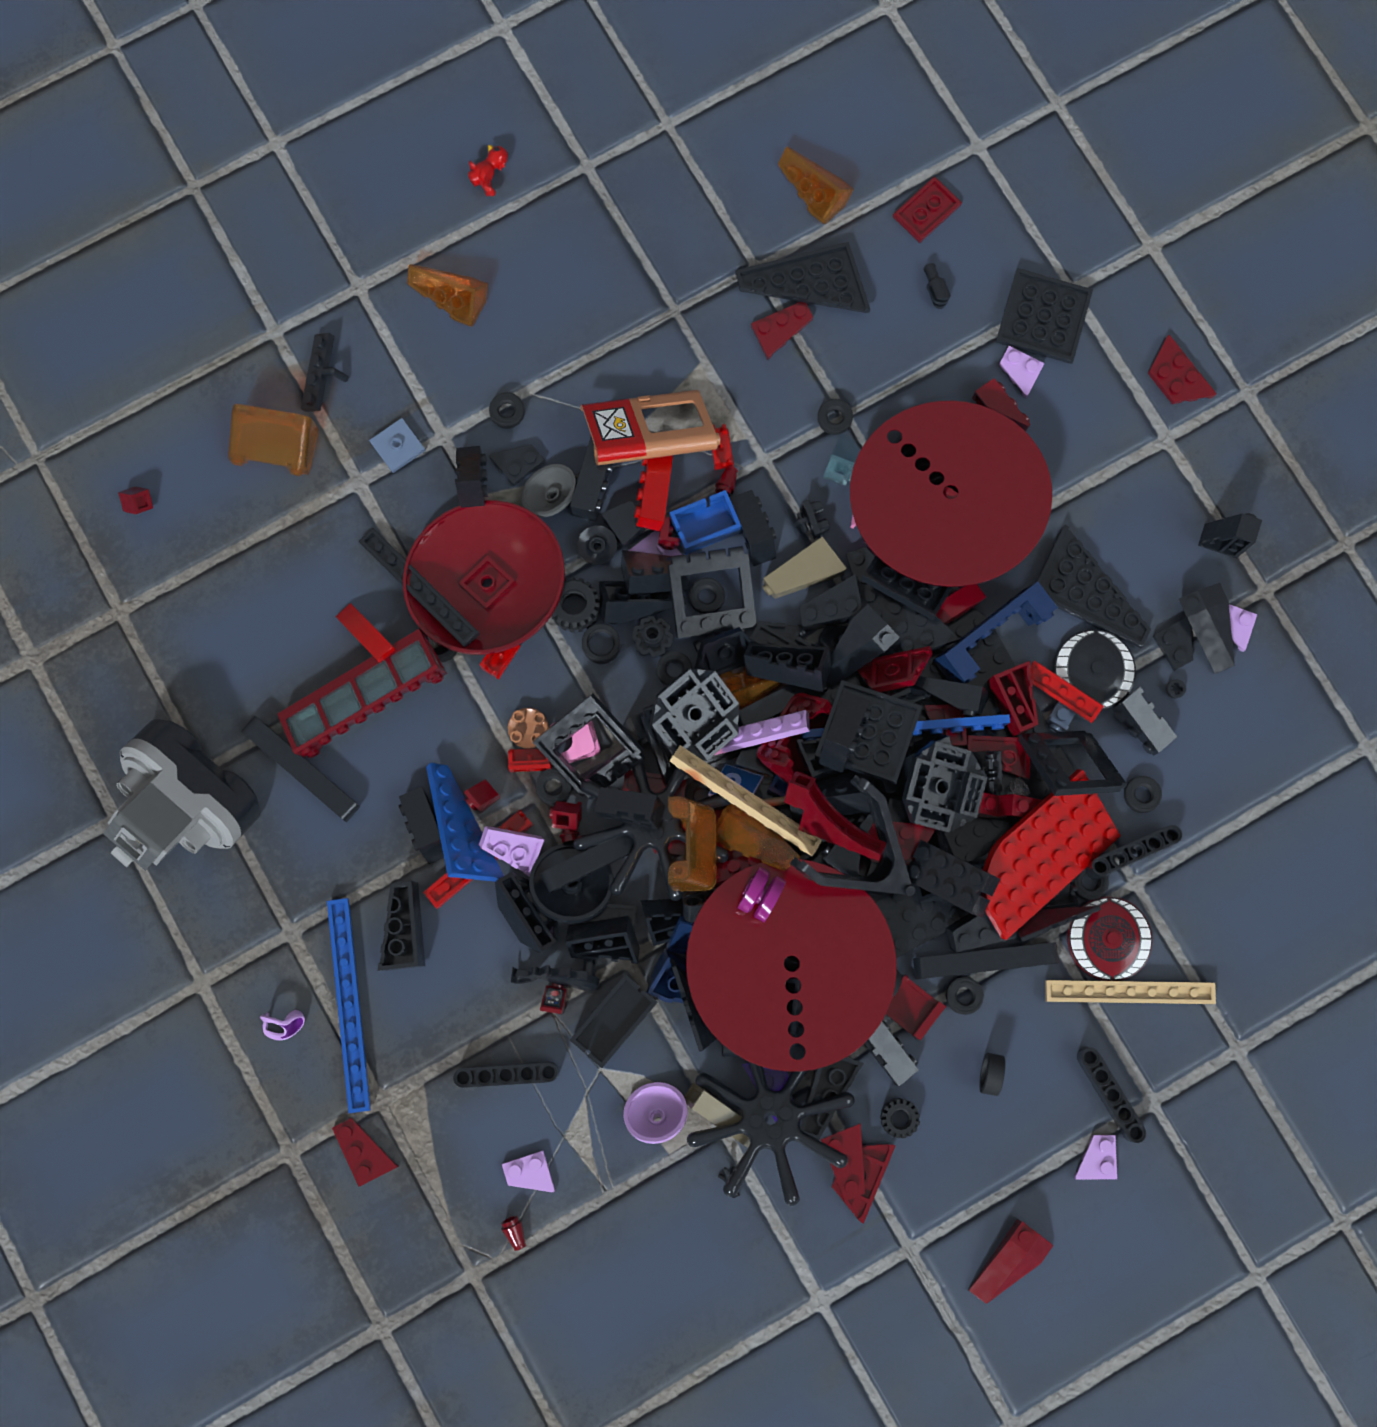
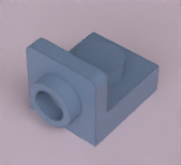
(1060, 718)

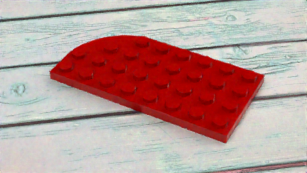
(1045, 855)

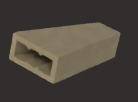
(806, 569)
(713, 1110)

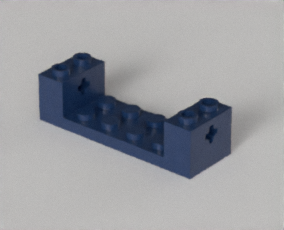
(1032, 605)

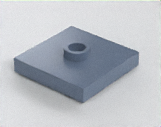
(397, 445)

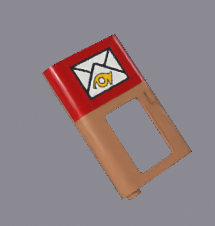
(623, 435)

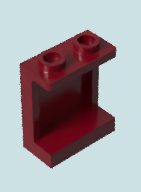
(914, 1008)

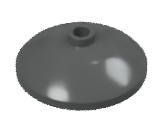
(549, 490)

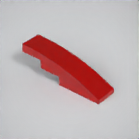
(365, 633)

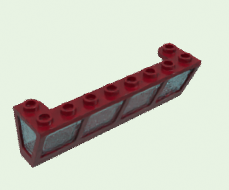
(360, 693)

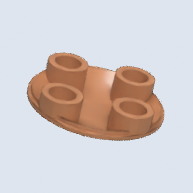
(526, 726)

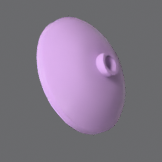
(651, 1102)

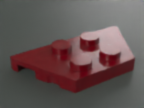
(1178, 376)
(895, 670)
(908, 837)
(875, 1164)

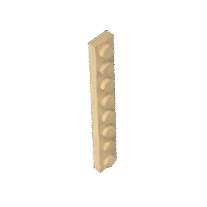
(744, 800)
(1130, 992)

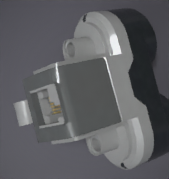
(176, 798)

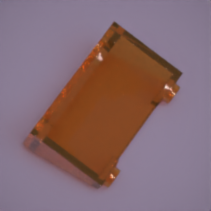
(272, 438)
(699, 869)

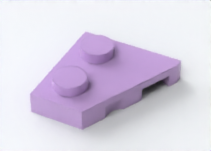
(1021, 369)
(1241, 626)
(1099, 1159)
(529, 1172)

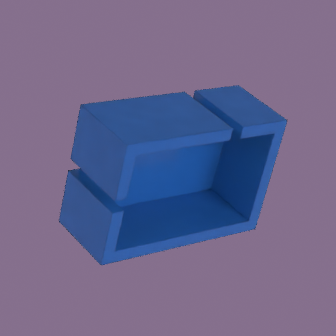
(703, 525)

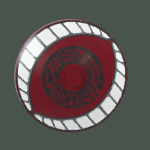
(1110, 941)

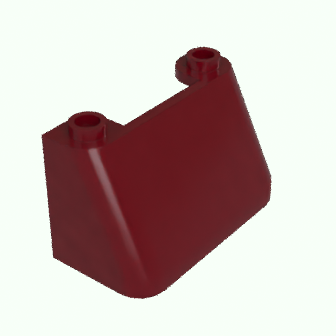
(782, 754)

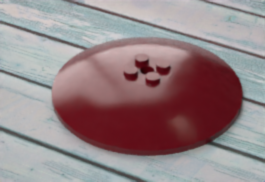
(493, 544)

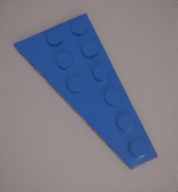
(459, 829)

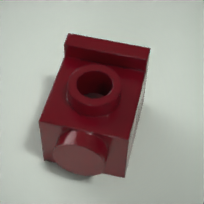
(566, 815)

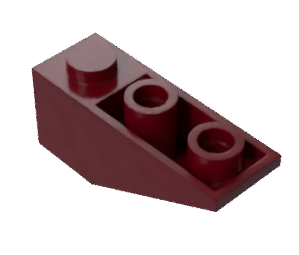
(994, 397)

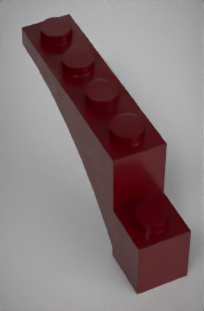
(1006, 806)
(825, 822)

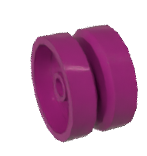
(760, 893)

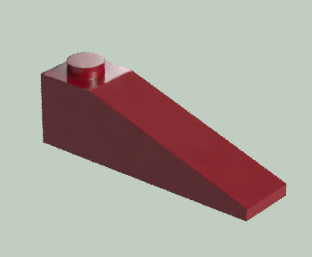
(1013, 1259)

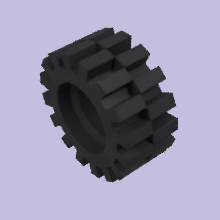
(913, 1118)

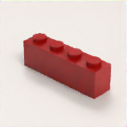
(653, 493)

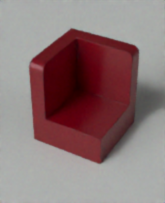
(135, 500)

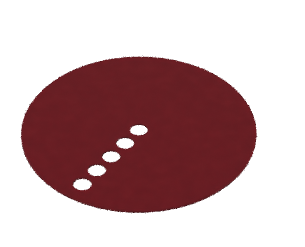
(960, 540)
(741, 975)

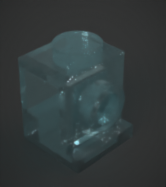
(839, 464)

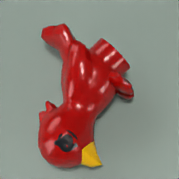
(483, 172)

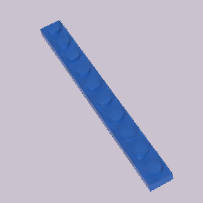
(937, 726)
(348, 1006)

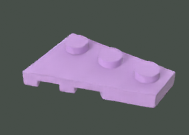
(513, 847)

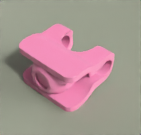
(584, 744)

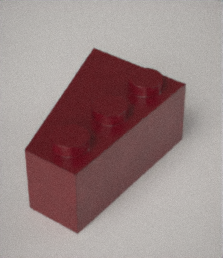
(1015, 697)

